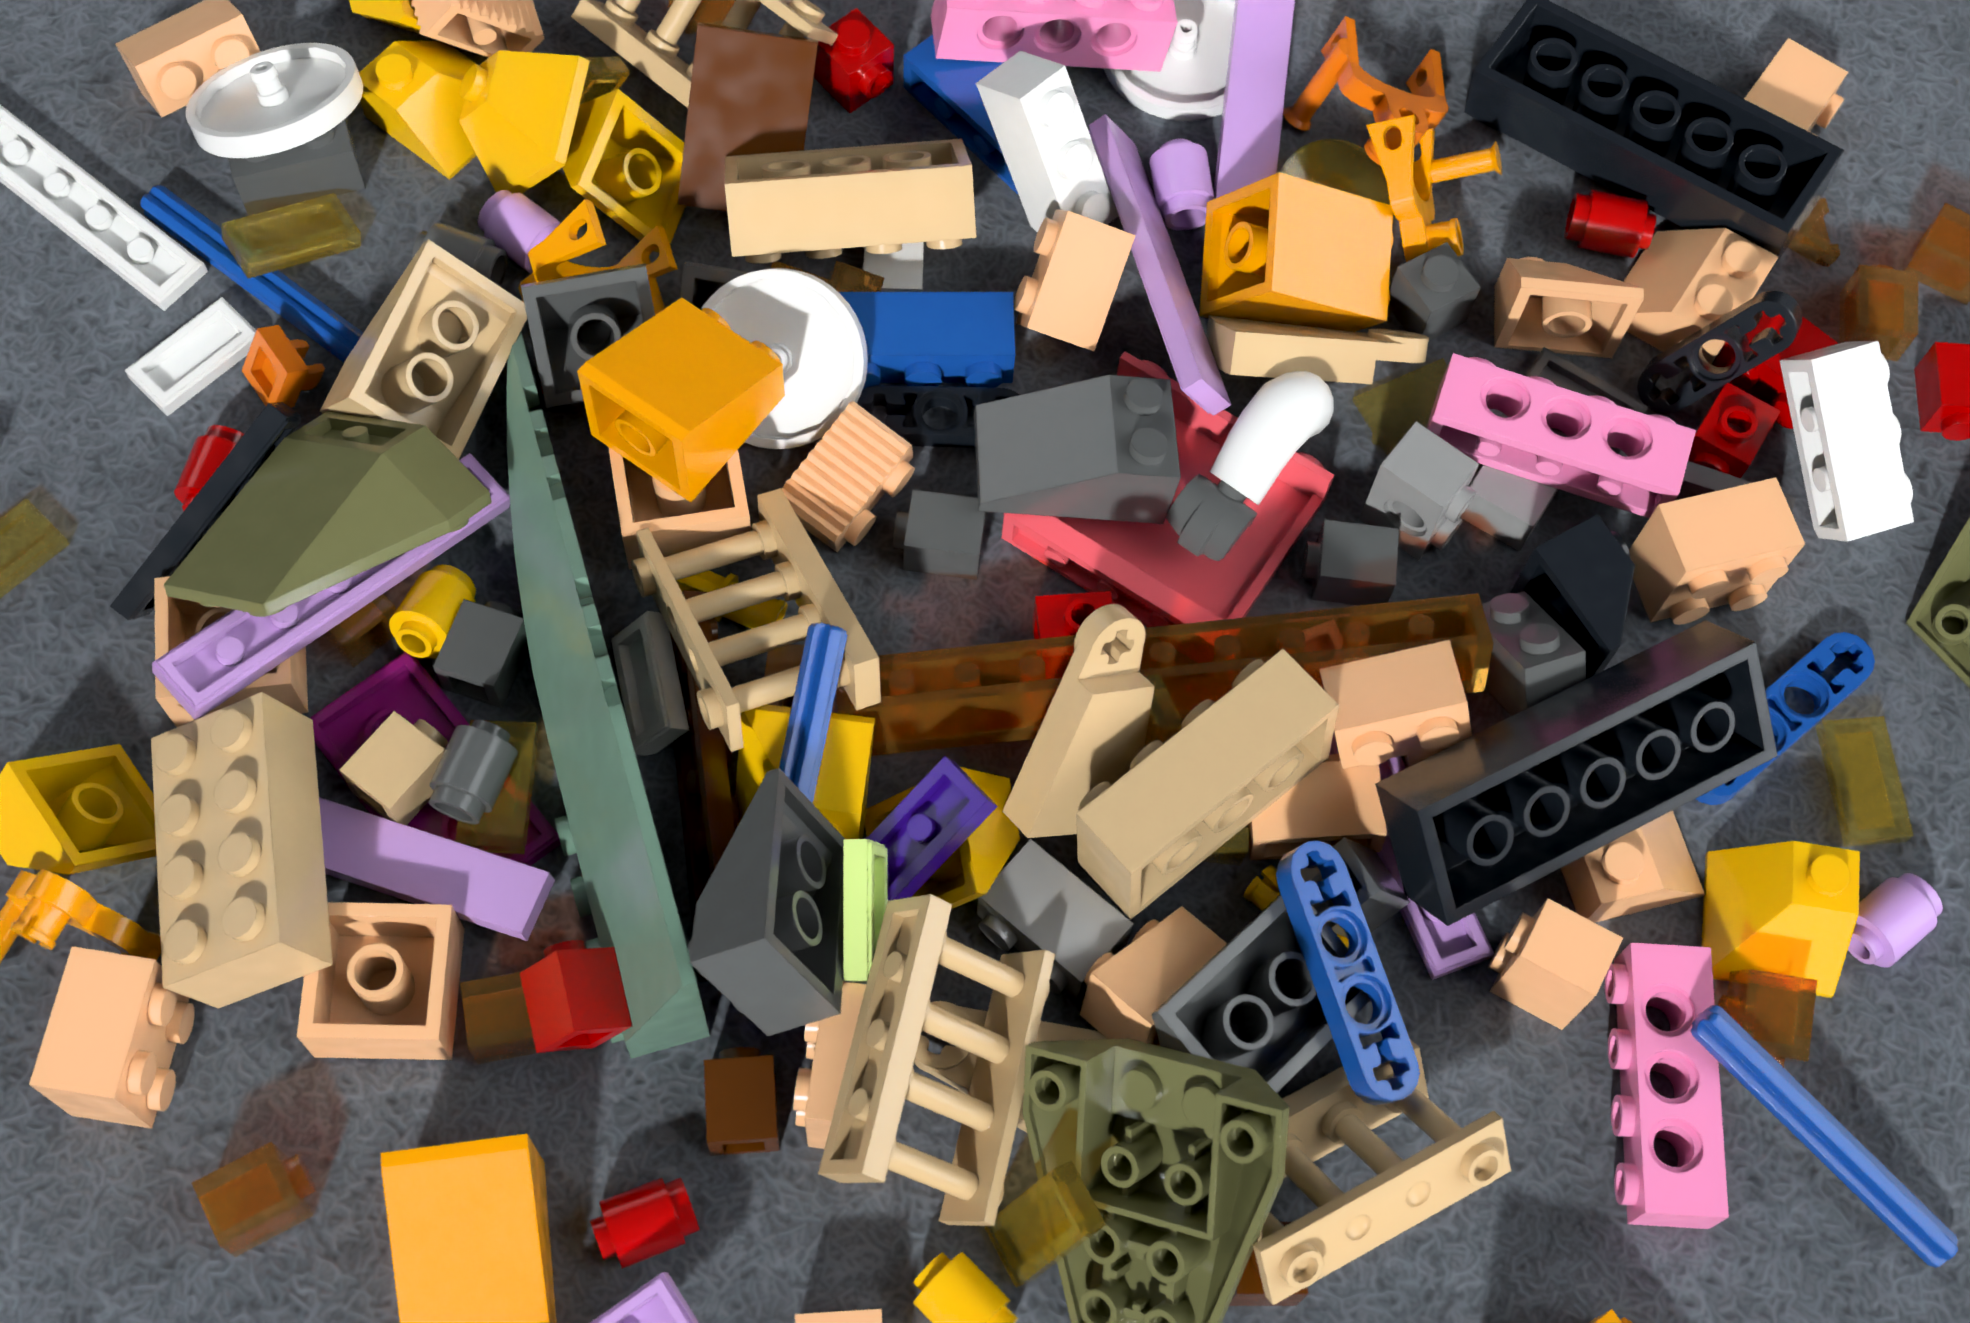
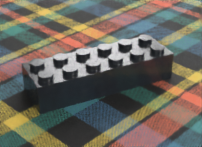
(1649, 128)
(1577, 770)

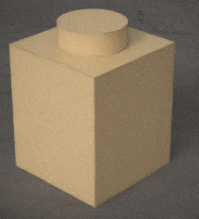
(396, 767)

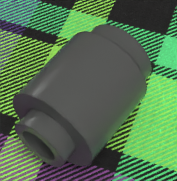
(468, 247)
(472, 771)

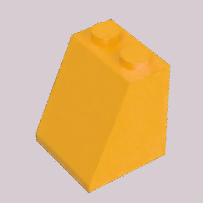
(1297, 255)
(680, 395)
(470, 1232)

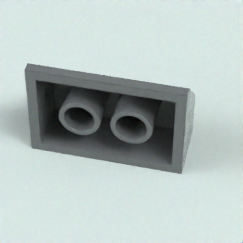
(1255, 1002)

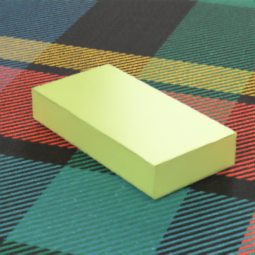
(863, 904)

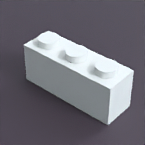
(1045, 140)
(1847, 440)

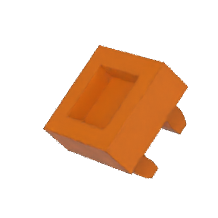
(277, 366)

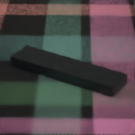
(220, 490)

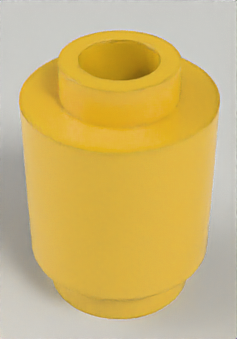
(430, 610)
(960, 1293)

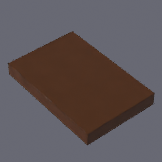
(743, 100)

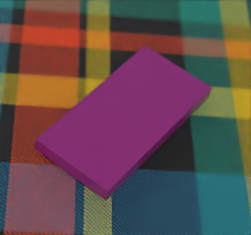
(414, 695)

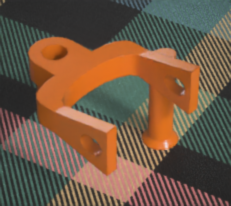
(1385, 101)

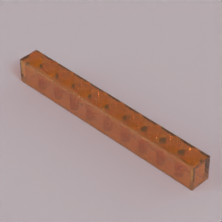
(1007, 687)

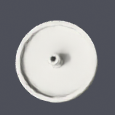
(1193, 69)
(274, 100)
(812, 336)

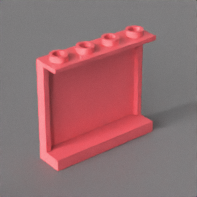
(1145, 563)

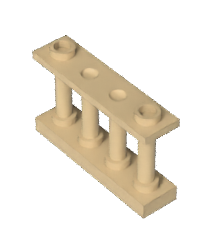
(656, 51)
(797, 576)
(884, 1048)
(1397, 1198)

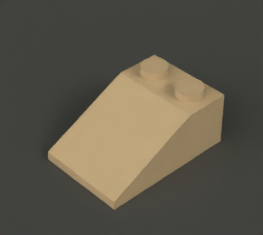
(431, 349)

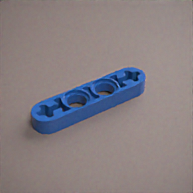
(1805, 674)
(1357, 969)

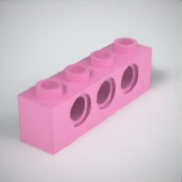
(1062, 31)
(1574, 463)
(1682, 987)

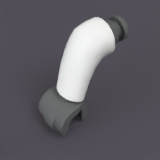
(1253, 455)

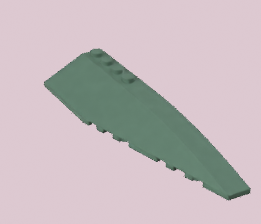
(591, 744)

